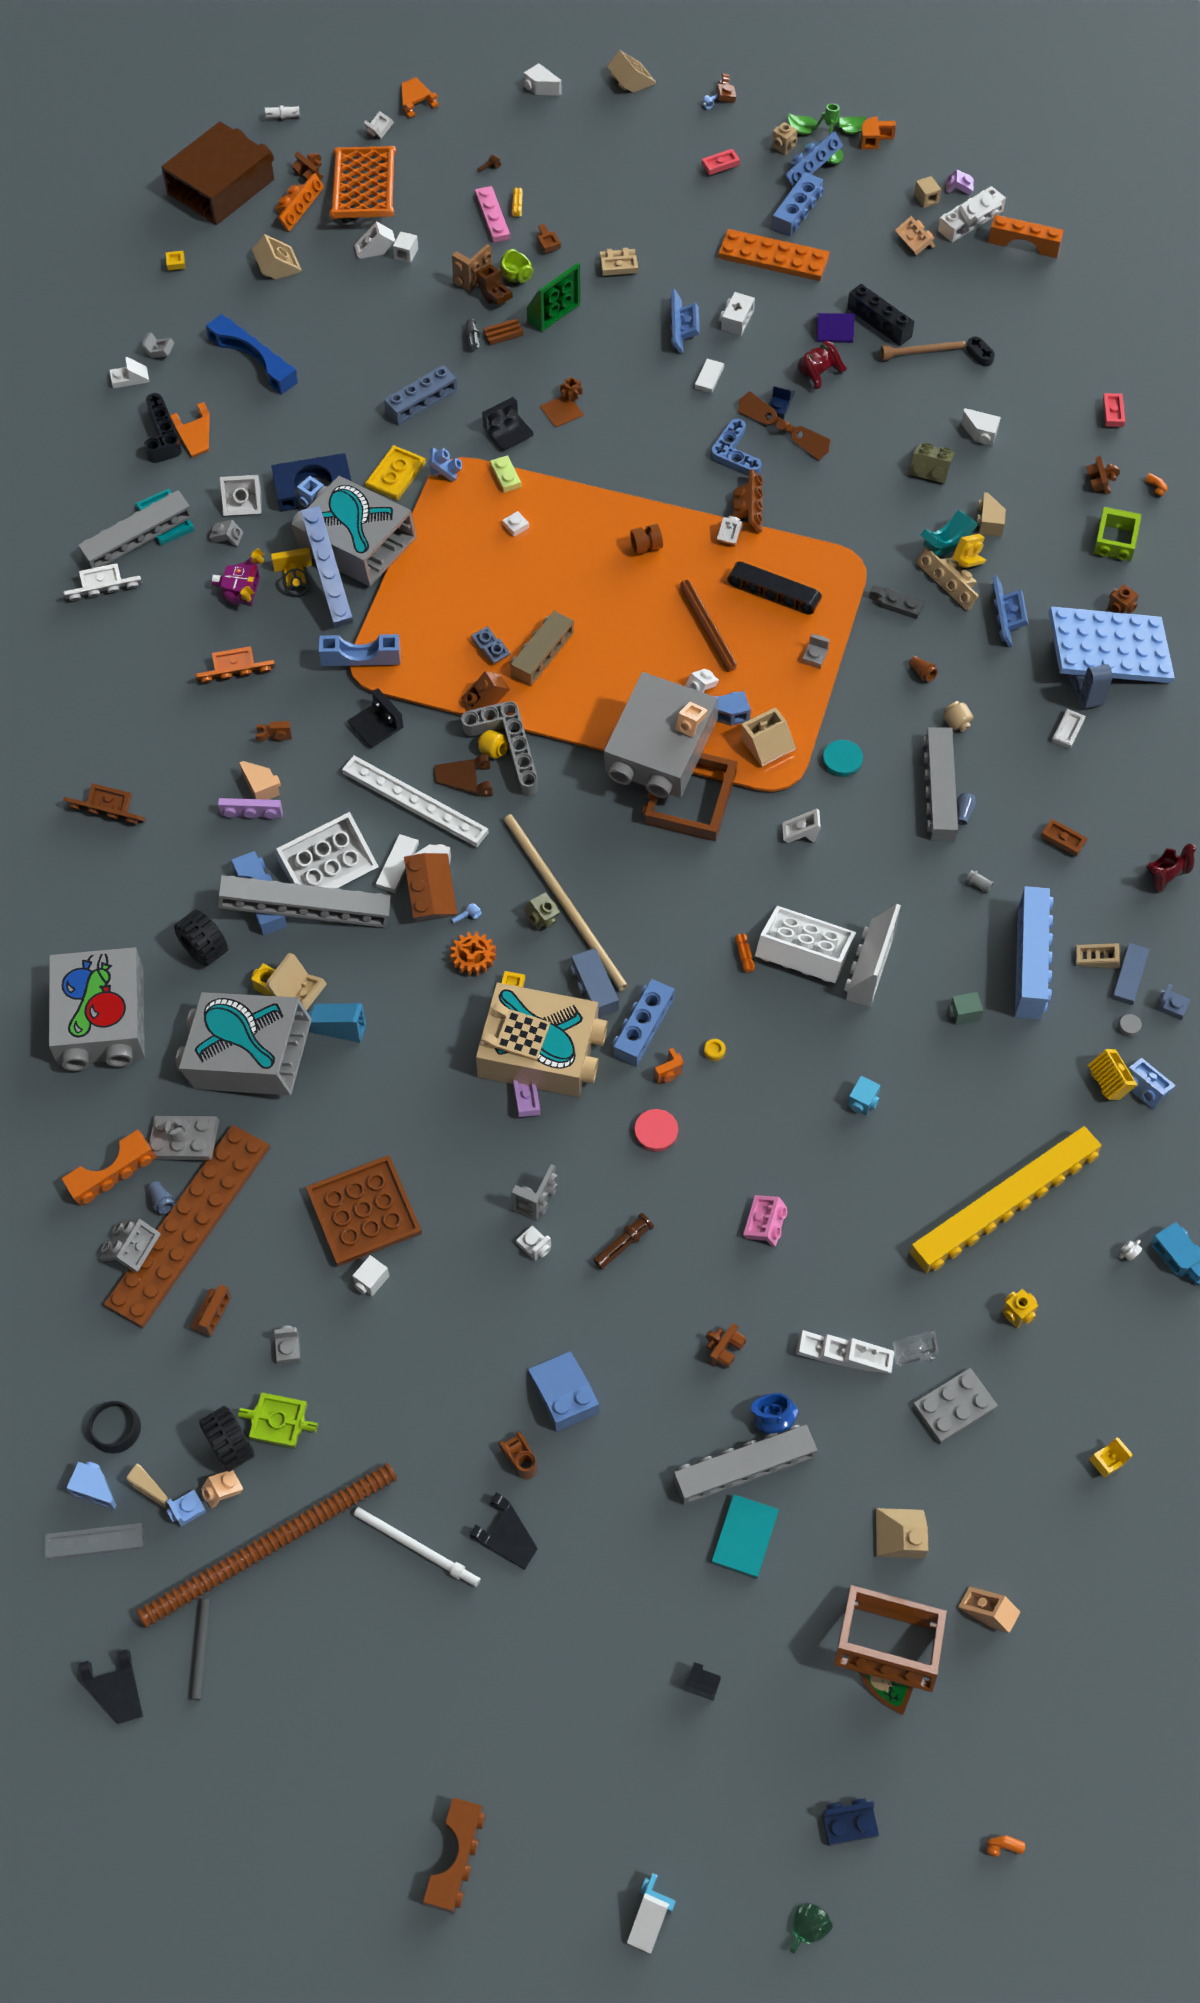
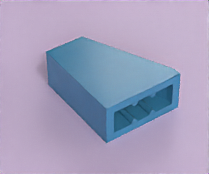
(338, 1020)

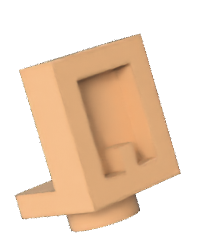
(690, 718)

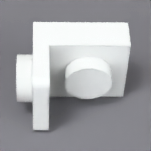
(729, 530)
(534, 1243)

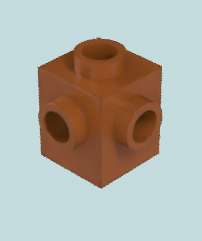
(1123, 600)

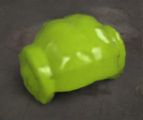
(515, 267)

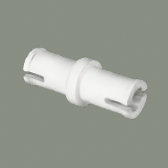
(282, 112)

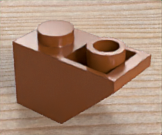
(485, 691)

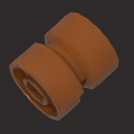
(646, 538)

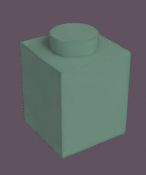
(965, 1008)

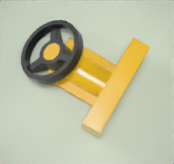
(292, 564)

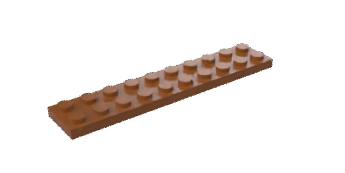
(188, 1226)

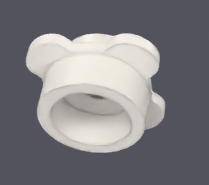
(1130, 1250)

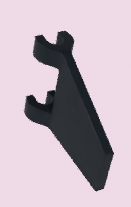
(508, 1536)
(115, 1690)

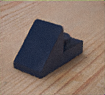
(781, 400)

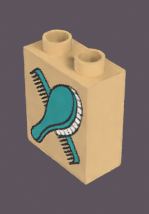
(566, 1049)

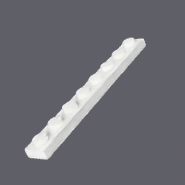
(415, 801)

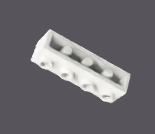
(953, 224)

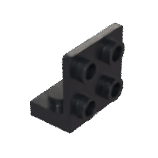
(505, 424)
(377, 720)

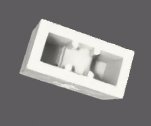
(737, 313)

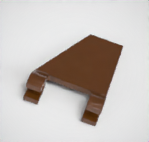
(462, 775)

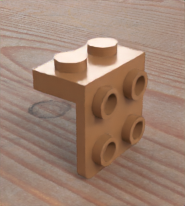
(465, 269)

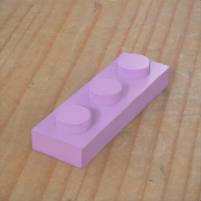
(250, 808)

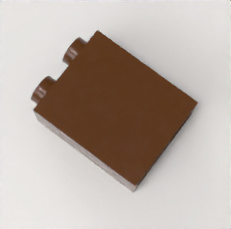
(218, 172)

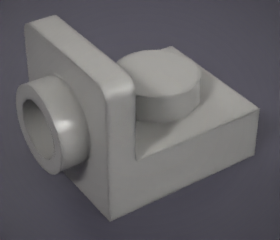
(816, 651)
(287, 1344)

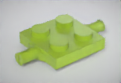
(278, 1420)

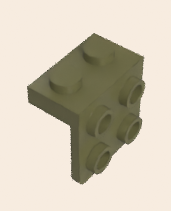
(931, 462)

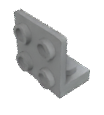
(533, 1204)
(130, 1243)

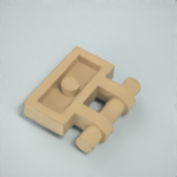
(618, 262)

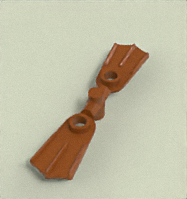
(811, 441)

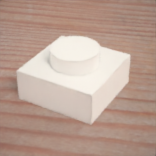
(515, 523)

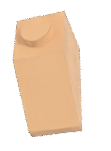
(260, 781)
(990, 1609)

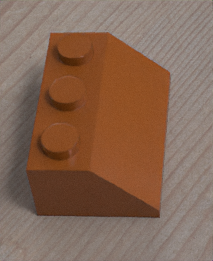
(430, 886)

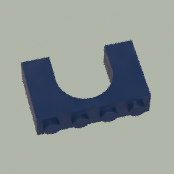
(291, 474)

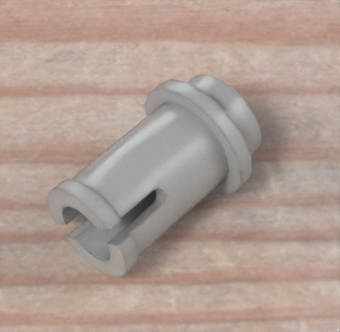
(979, 881)

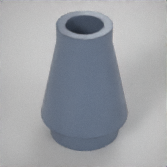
(965, 807)
(161, 1198)

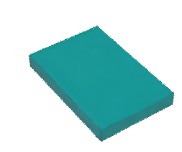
(174, 533)
(745, 1536)

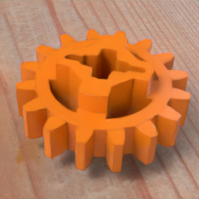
(464, 950)

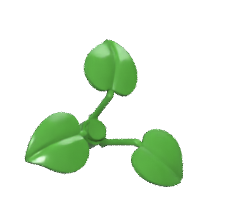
(849, 125)

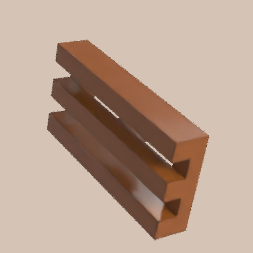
(501, 330)

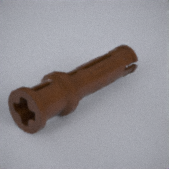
(630, 1235)

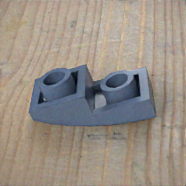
(489, 645)

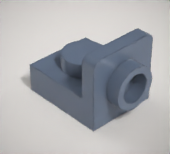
(1172, 1003)

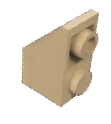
(992, 516)

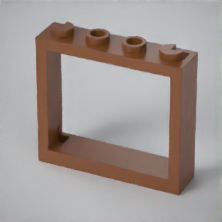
(691, 827)
(884, 1664)

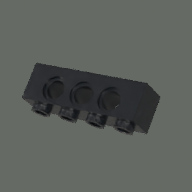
(880, 314)

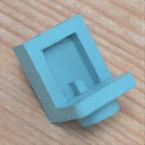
(647, 1888)

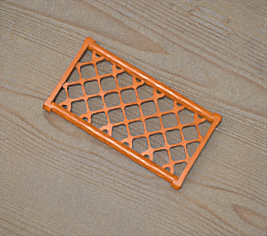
(382, 209)

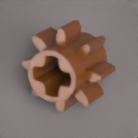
(571, 389)

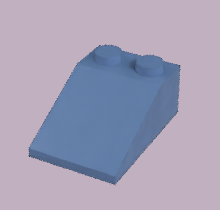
(564, 1391)

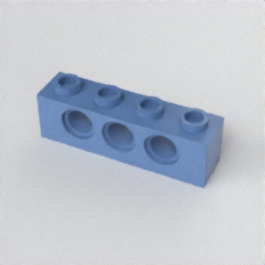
(797, 204)
(632, 1051)

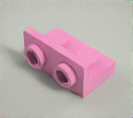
(765, 1219)

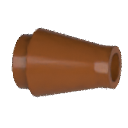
(924, 669)

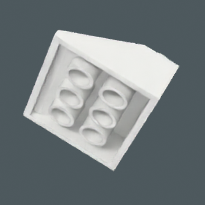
(327, 855)
(805, 944)
(872, 957)

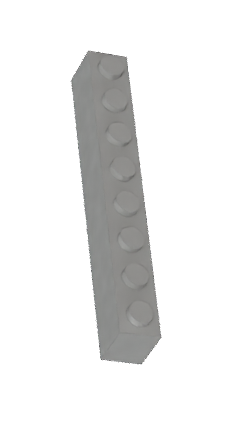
(304, 901)

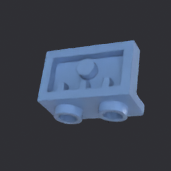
(1150, 1083)

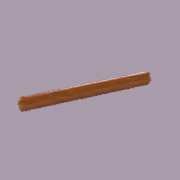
(708, 625)

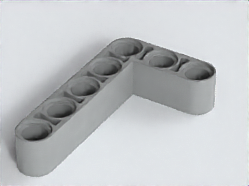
(515, 740)

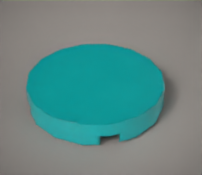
(842, 758)

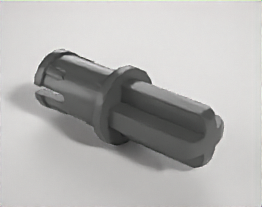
(472, 334)

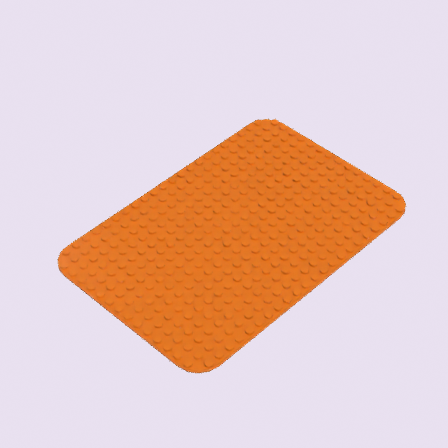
(624, 607)

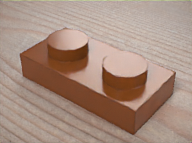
(1064, 837)

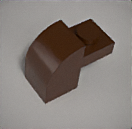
(491, 285)

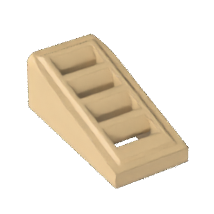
(1106, 962)
(144, 1484)

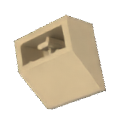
(767, 736)

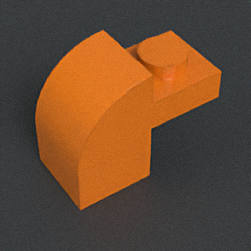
(874, 130)

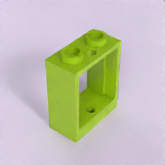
(1120, 520)

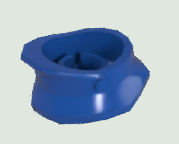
(774, 1413)

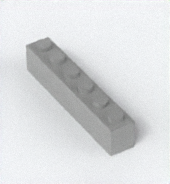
(136, 530)
(941, 784)
(744, 1464)

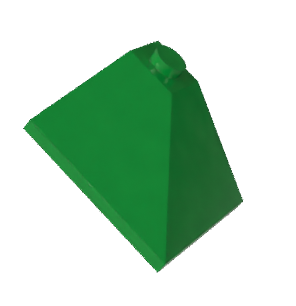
(555, 299)

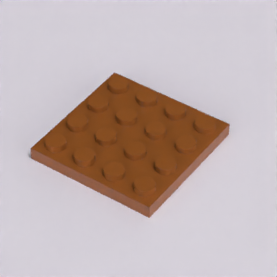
(363, 1210)

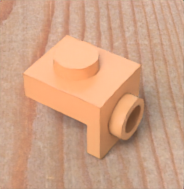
(220, 1487)

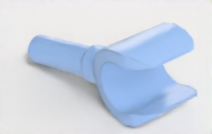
(709, 101)
(472, 910)

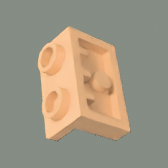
(914, 235)

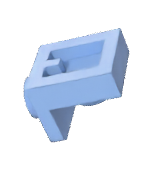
(185, 1508)

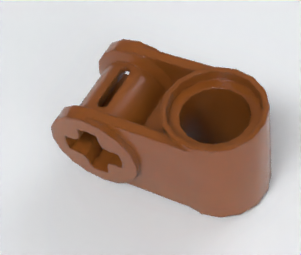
(517, 1452)

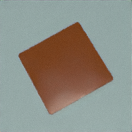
(561, 411)

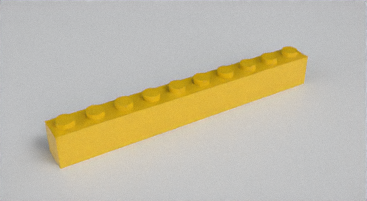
(1005, 1200)

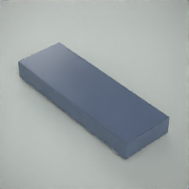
(1131, 973)

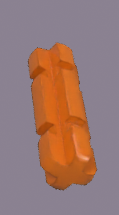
(745, 953)

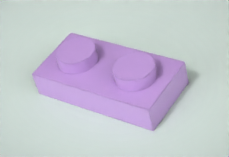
(526, 1099)

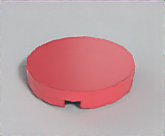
(656, 1130)

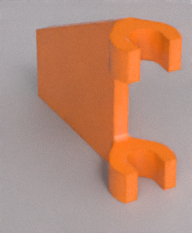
(414, 92)
(195, 433)

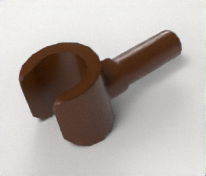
(493, 161)

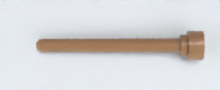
(888, 352)

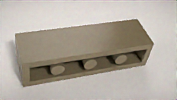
(542, 648)

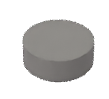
(1130, 1025)

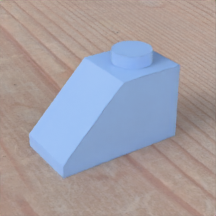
(91, 1485)

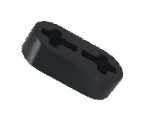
(978, 348)

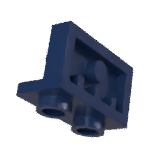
(850, 1822)

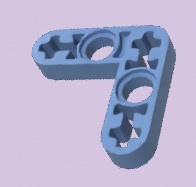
(730, 452)

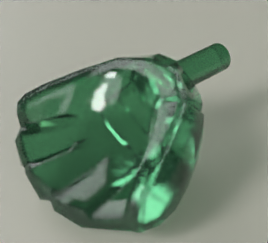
(810, 1925)

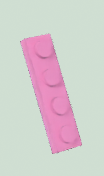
(492, 214)

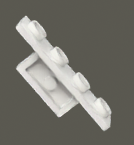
(100, 580)

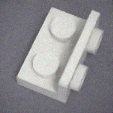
(979, 208)

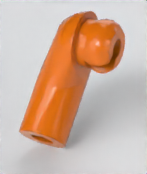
(1157, 482)
(1004, 1842)

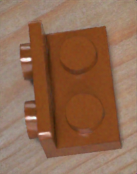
(211, 1310)

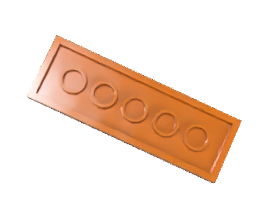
(774, 254)

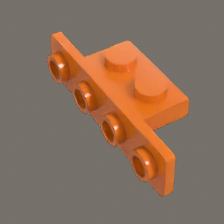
(297, 201)
(234, 662)

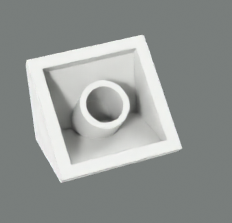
(241, 495)

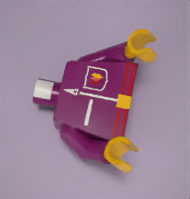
(240, 580)

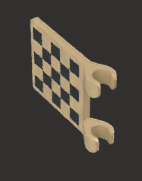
(519, 1034)

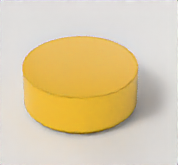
(714, 1049)

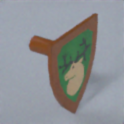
(888, 1692)

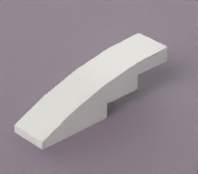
(845, 1353)

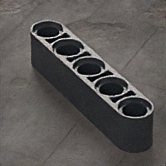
(774, 587)

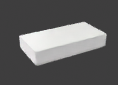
(709, 376)
(1068, 729)
(648, 1923)

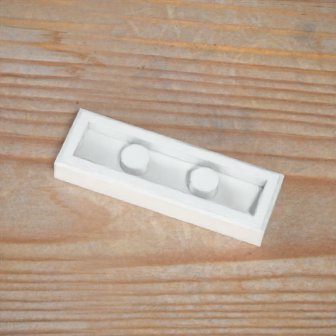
(395, 866)

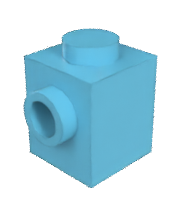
(864, 1096)

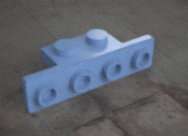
(812, 157)
(684, 321)
(1011, 610)

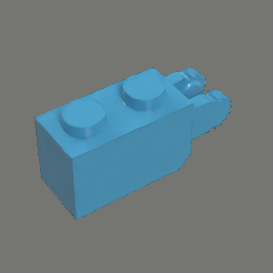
(1178, 1252)

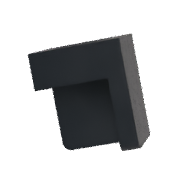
(703, 1682)

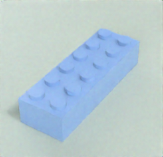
(1033, 953)

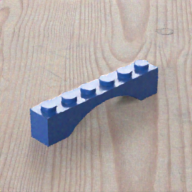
(228, 335)

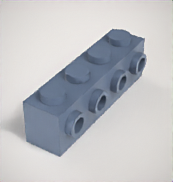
(420, 395)

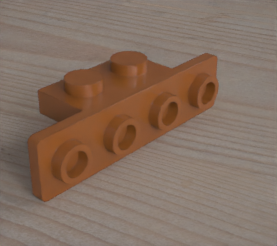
(748, 501)
(109, 800)

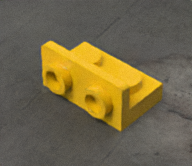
(968, 550)

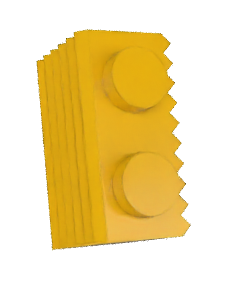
(1112, 1074)

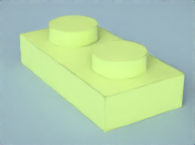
(505, 473)

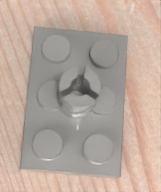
(184, 1137)

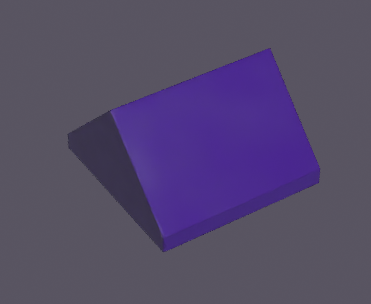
(835, 327)

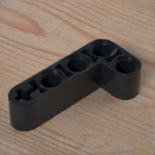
(167, 443)

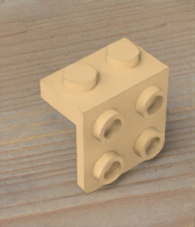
(293, 981)

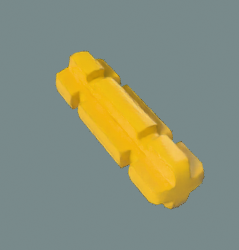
(517, 202)

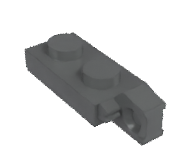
(897, 601)

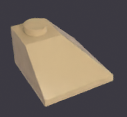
(901, 1533)

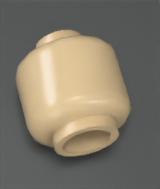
(958, 716)

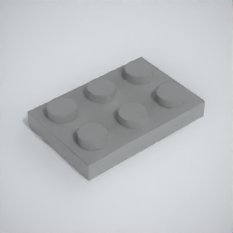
(955, 1405)

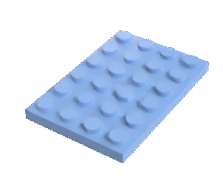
(1127, 642)

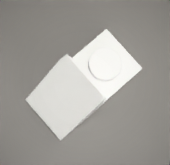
(133, 374)
(802, 826)

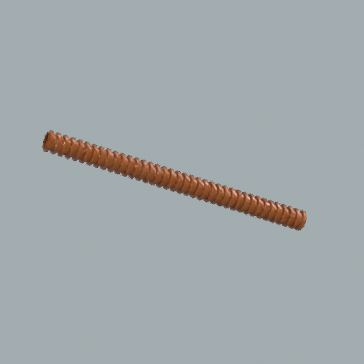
(266, 1545)

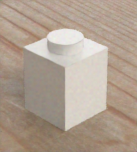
(405, 247)
(370, 1276)

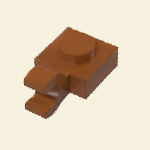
(724, 90)
(548, 240)
(277, 730)

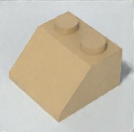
(629, 73)
(275, 258)

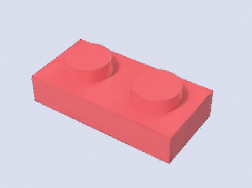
(720, 162)
(1113, 410)

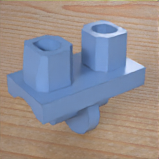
(441, 464)

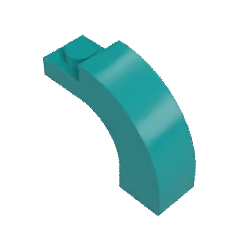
(948, 537)

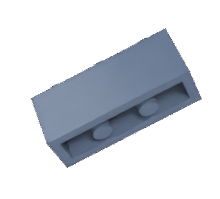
(594, 981)

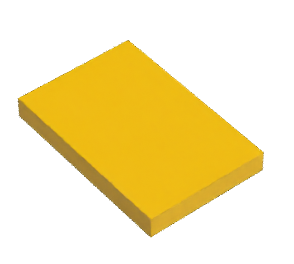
(395, 473)

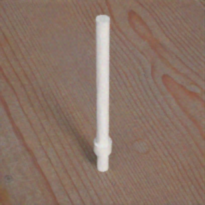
(456, 1569)

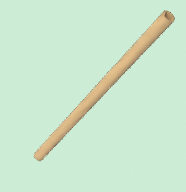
(565, 901)

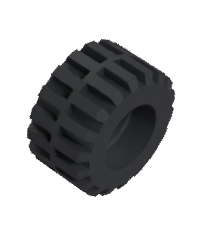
(201, 937)
(226, 1438)

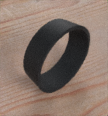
(122, 1445)

